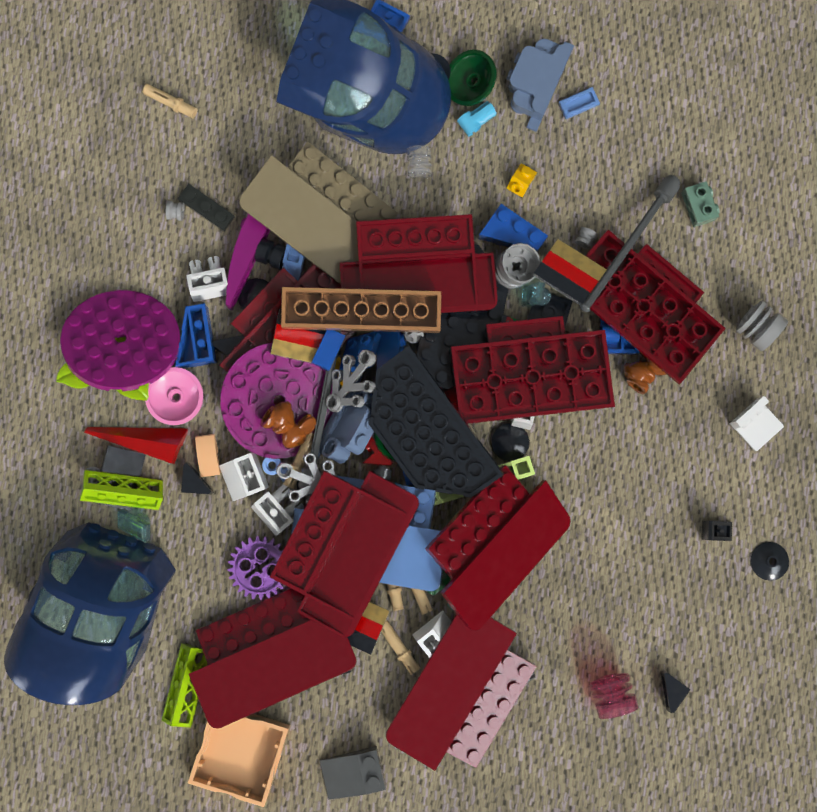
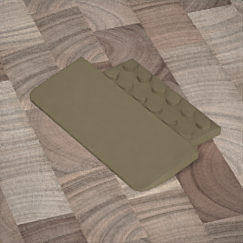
(313, 207)

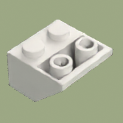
(243, 476)
(432, 633)

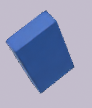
(328, 349)

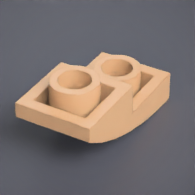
(207, 455)

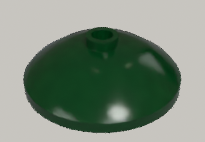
(465, 70)

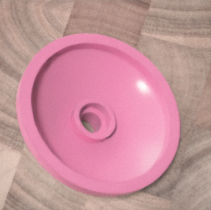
(162, 392)

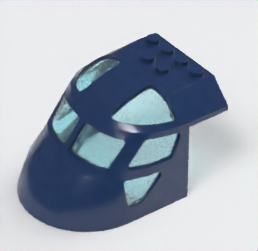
(364, 79)
(87, 616)

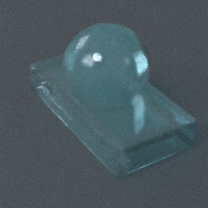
(535, 295)
(135, 525)

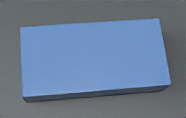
(578, 103)

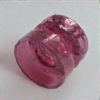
(614, 699)

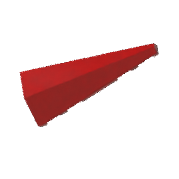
(155, 442)

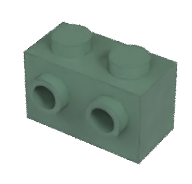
(700, 204)

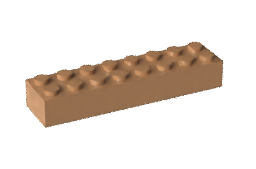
(361, 310)

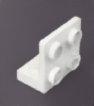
(757, 424)

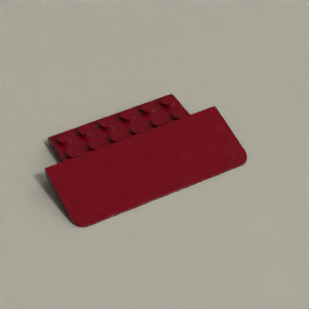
(424, 257)
(496, 545)
(344, 547)
(265, 658)
(461, 695)

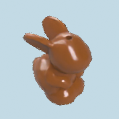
(641, 374)
(282, 421)

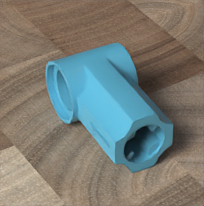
(472, 121)

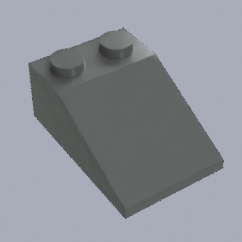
(353, 774)

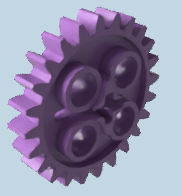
(250, 553)

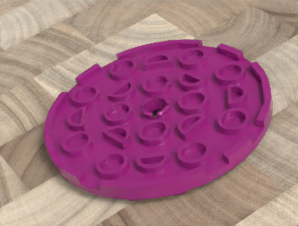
(101, 361)
(251, 391)

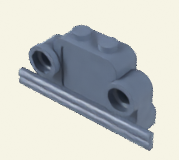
(536, 78)
(347, 429)

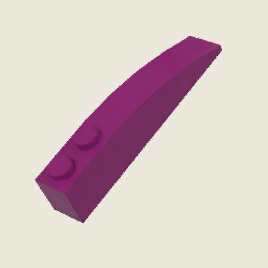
(243, 257)

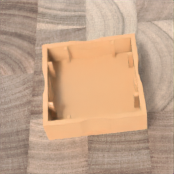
(240, 758)

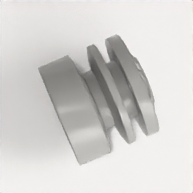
(525, 262)
(761, 325)

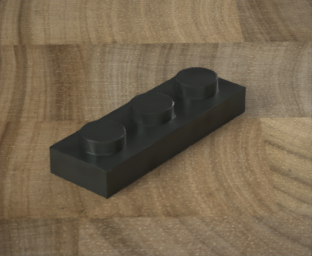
(206, 207)

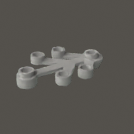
(336, 400)
(312, 481)

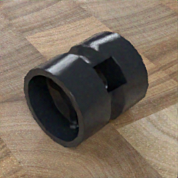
(270, 253)

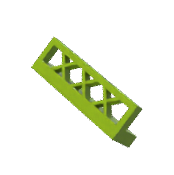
(122, 494)
(181, 685)

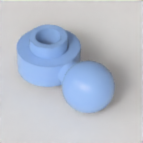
(265, 465)

